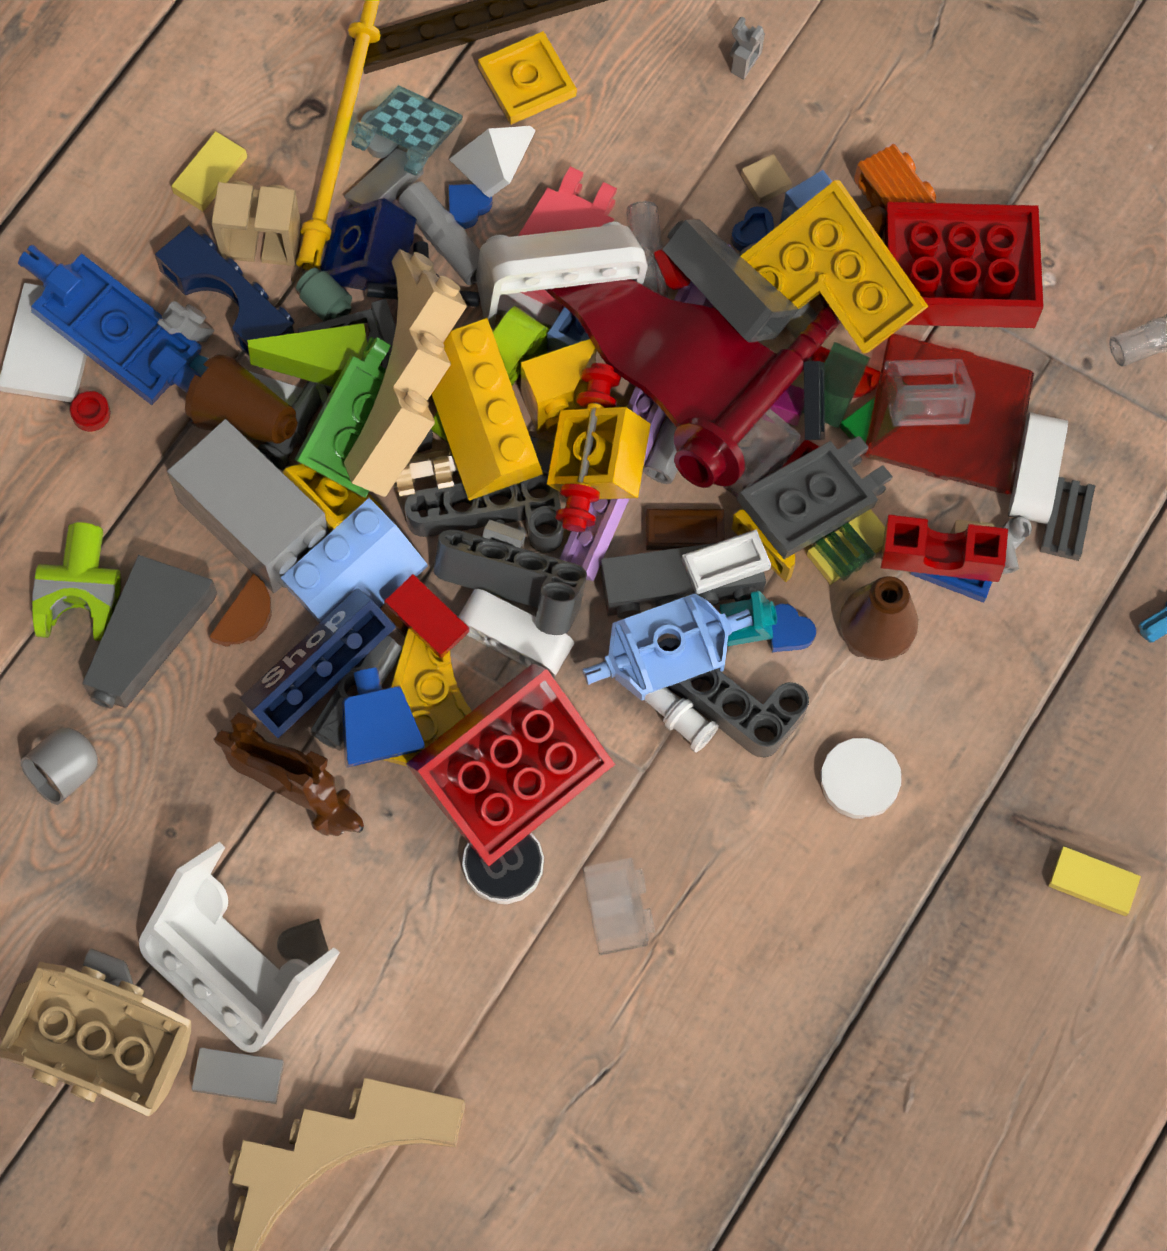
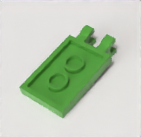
(345, 416)

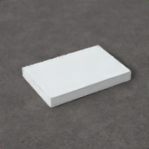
(38, 357)

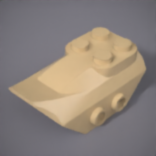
(94, 1037)

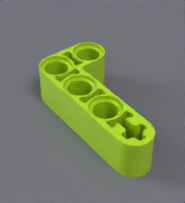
(518, 340)

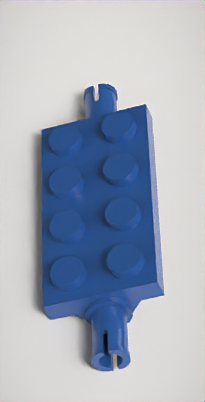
(111, 325)

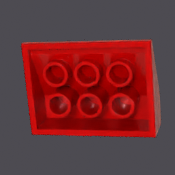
(970, 261)
(511, 763)

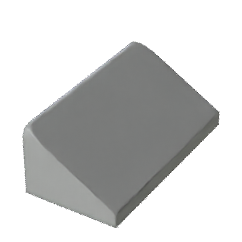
(384, 181)

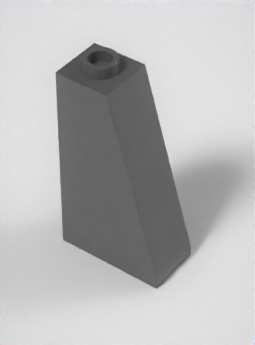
(729, 281)
(145, 628)

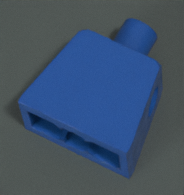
(377, 722)

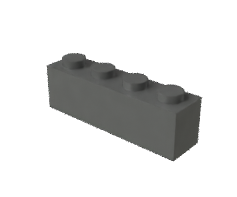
(659, 577)

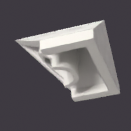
(493, 157)

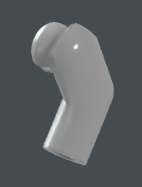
(1017, 531)
(114, 968)

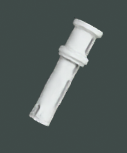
(682, 717)

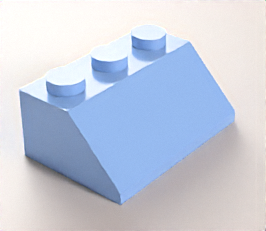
(359, 553)

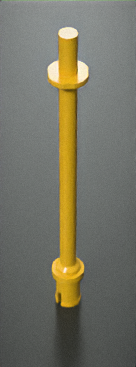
(316, 229)

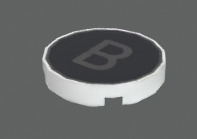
(510, 876)

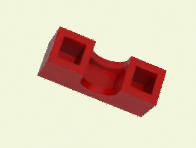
(971, 554)

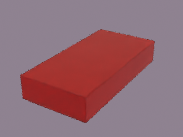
(427, 616)

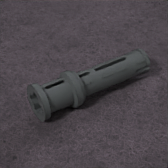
(305, 407)

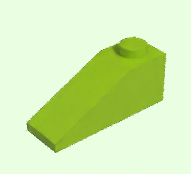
(310, 354)

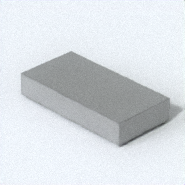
(238, 1075)

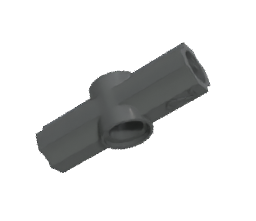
(329, 725)

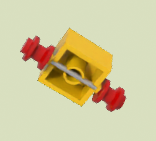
(596, 450)

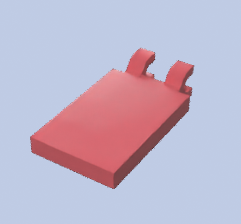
(567, 211)

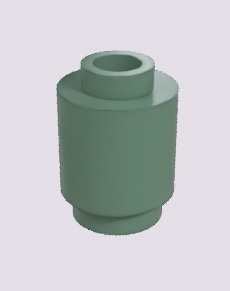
(324, 295)

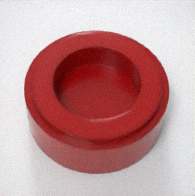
(90, 411)

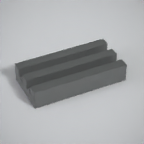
(1074, 489)

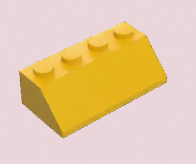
(483, 414)

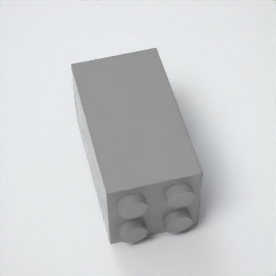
(248, 504)

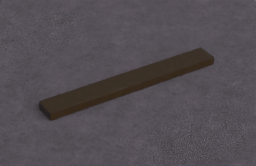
(460, 26)

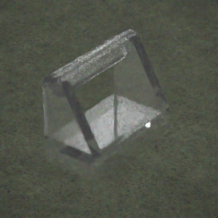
(929, 403)

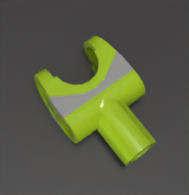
(76, 583)

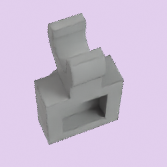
(746, 47)
(186, 321)

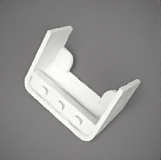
(556, 262)
(218, 965)

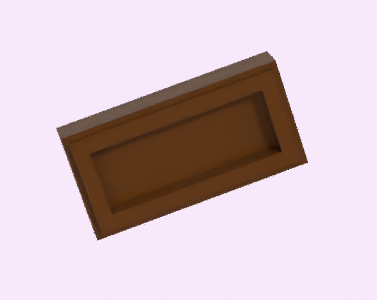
(683, 528)

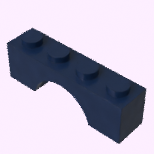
(195, 266)

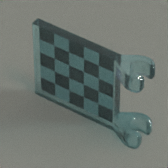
(410, 123)

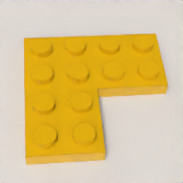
(838, 253)

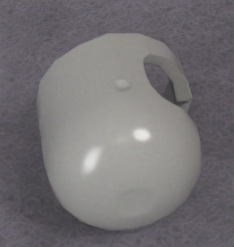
(67, 761)

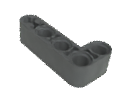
(520, 507)
(513, 574)
(755, 714)

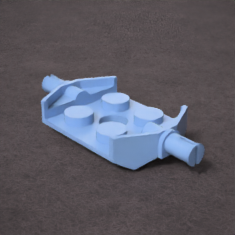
(645, 667)

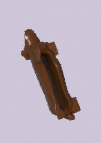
(290, 775)

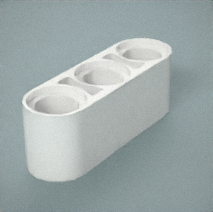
(1038, 468)
(513, 632)

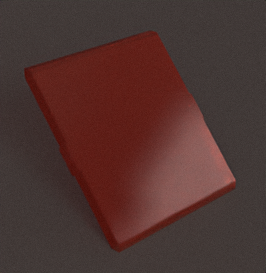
(972, 453)

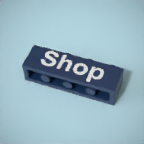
(318, 662)

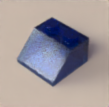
(366, 242)

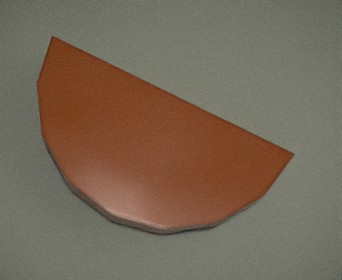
(246, 616)

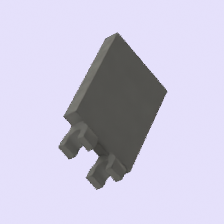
(813, 496)

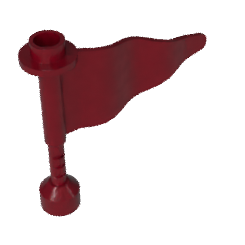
(692, 368)

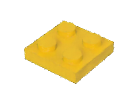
(527, 77)

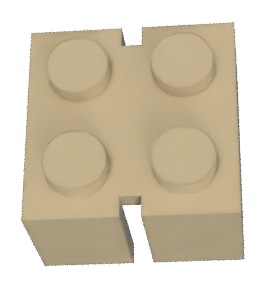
(245, 211)

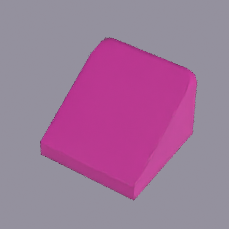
(790, 405)

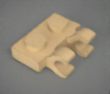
(436, 464)

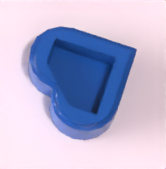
(468, 203)
(756, 225)
(791, 630)

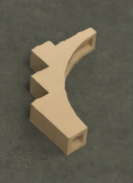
(416, 365)
(383, 1118)

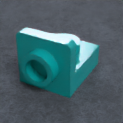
(763, 616)

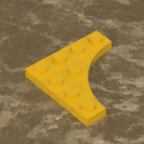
(429, 691)

